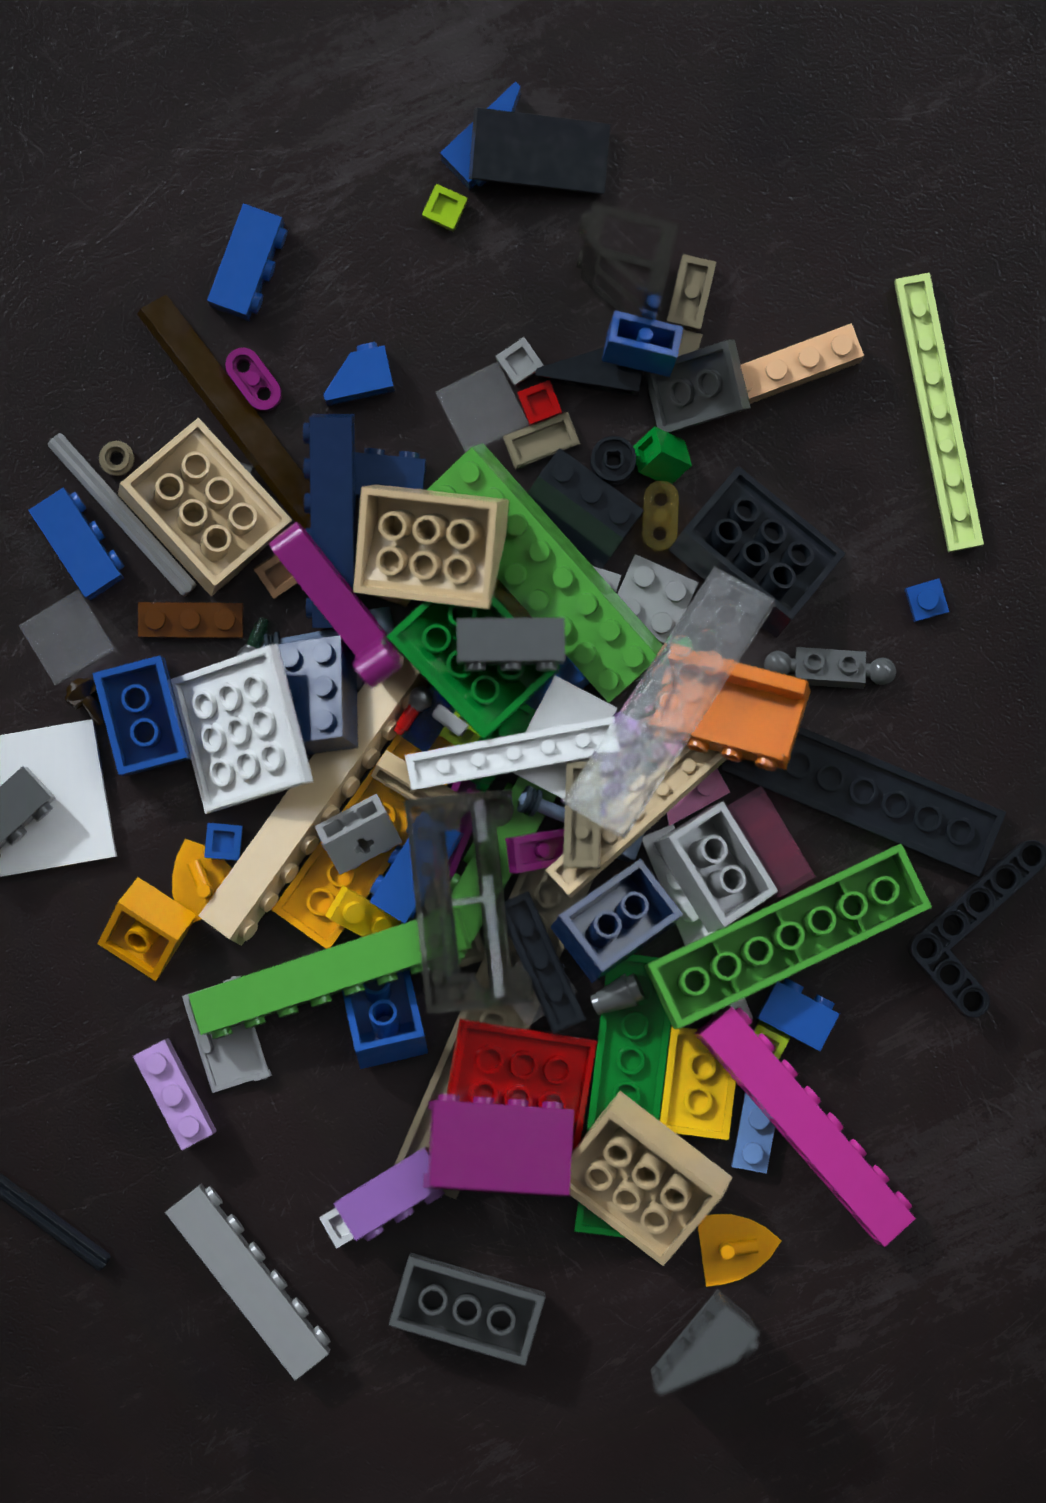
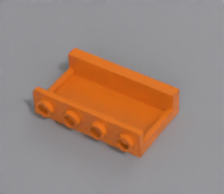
(753, 718)

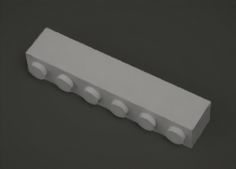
(248, 1280)

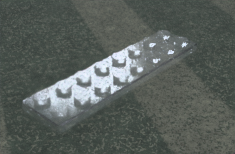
(669, 702)

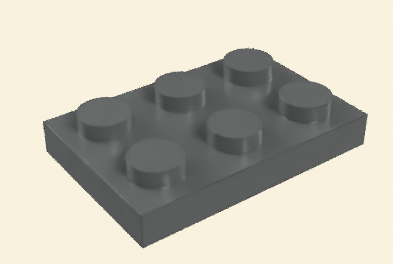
(700, 388)

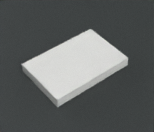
(562, 706)

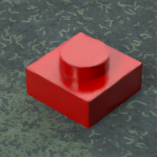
(539, 402)

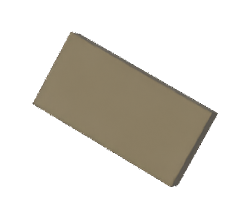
(541, 440)

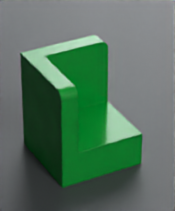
(662, 456)

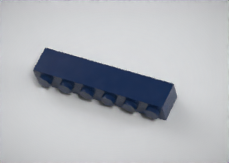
(331, 495)

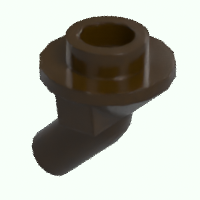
(82, 693)

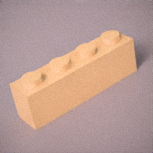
(801, 363)

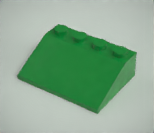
(480, 698)

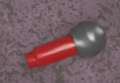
(419, 700)

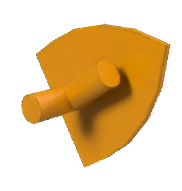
(196, 877)
(733, 1247)

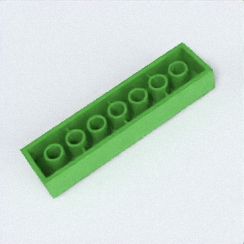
(557, 580)
(787, 936)

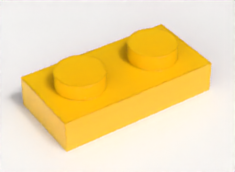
(358, 914)

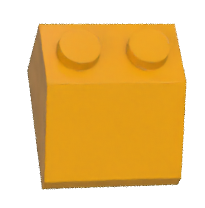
(146, 928)

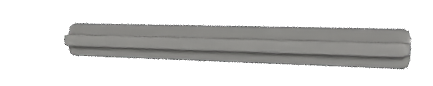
(122, 514)

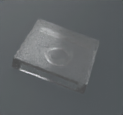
(482, 407)
(67, 637)

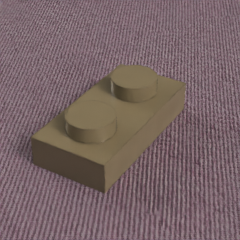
(691, 292)

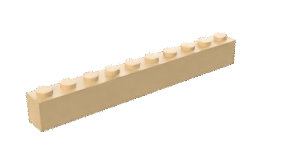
(290, 830)

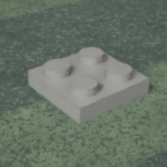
(656, 595)

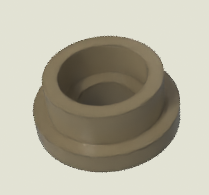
(112, 448)

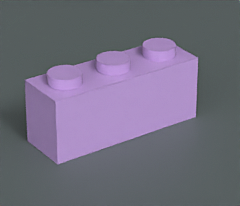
(175, 1093)

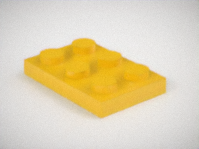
(696, 1089)

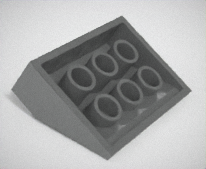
(707, 1344)

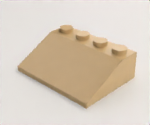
(203, 506)
(429, 545)
(644, 1178)

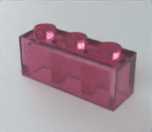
(771, 841)

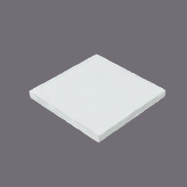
(241, 729)
(71, 769)

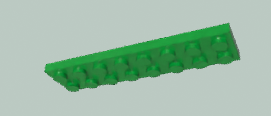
(628, 1060)

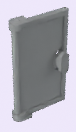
(233, 1057)

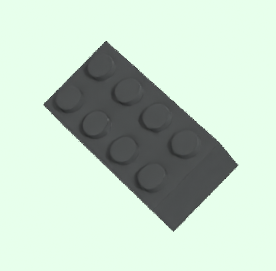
(467, 1308)

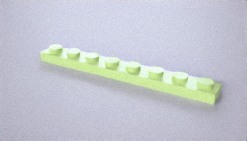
(938, 412)

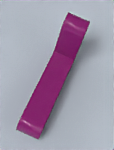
(325, 586)

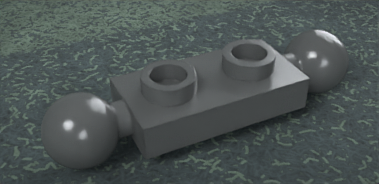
(831, 667)

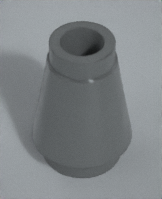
(618, 995)

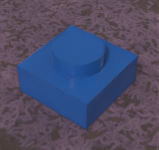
(926, 600)
(223, 841)

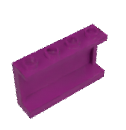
(499, 1146)

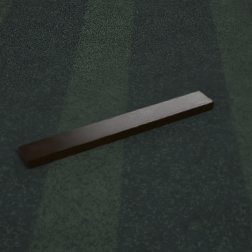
(228, 405)

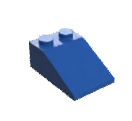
(385, 1022)

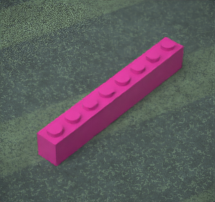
(805, 1125)

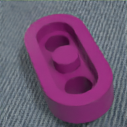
(253, 380)

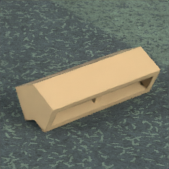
(394, 774)

